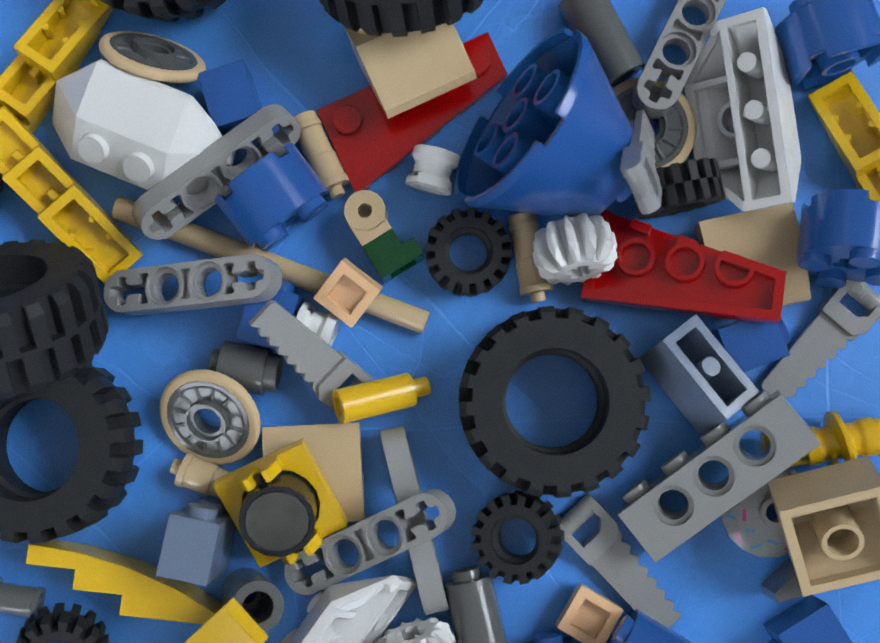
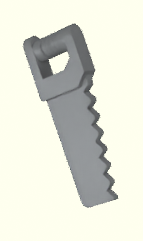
(639, 166)
(823, 337)
(308, 353)
(615, 562)

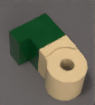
(369, 223)

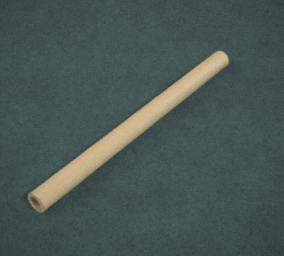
(292, 271)

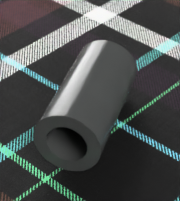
(606, 35)
(267, 602)
(474, 607)

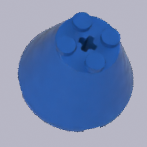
(551, 137)

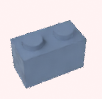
(699, 375)
(197, 543)

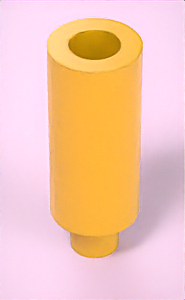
(378, 397)

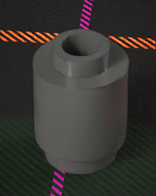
(249, 365)

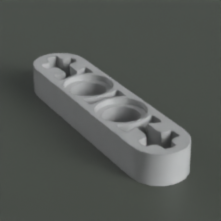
(691, 40)
(212, 165)
(191, 281)
(406, 485)
(369, 545)

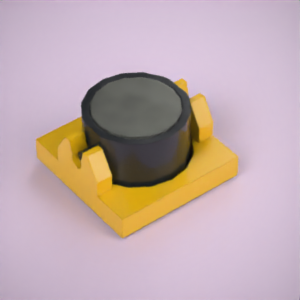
(280, 507)

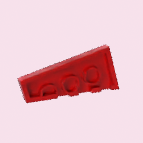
(375, 145)
(684, 277)

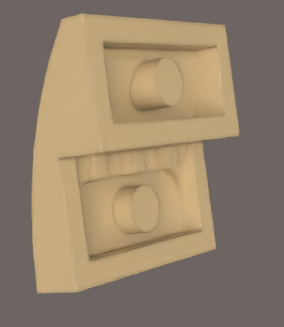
(765, 237)
(337, 454)

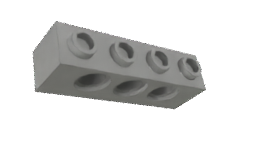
(664, 530)

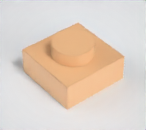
(348, 292)
(589, 616)

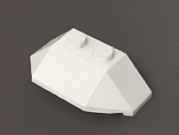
(746, 112)
(130, 125)
(353, 611)

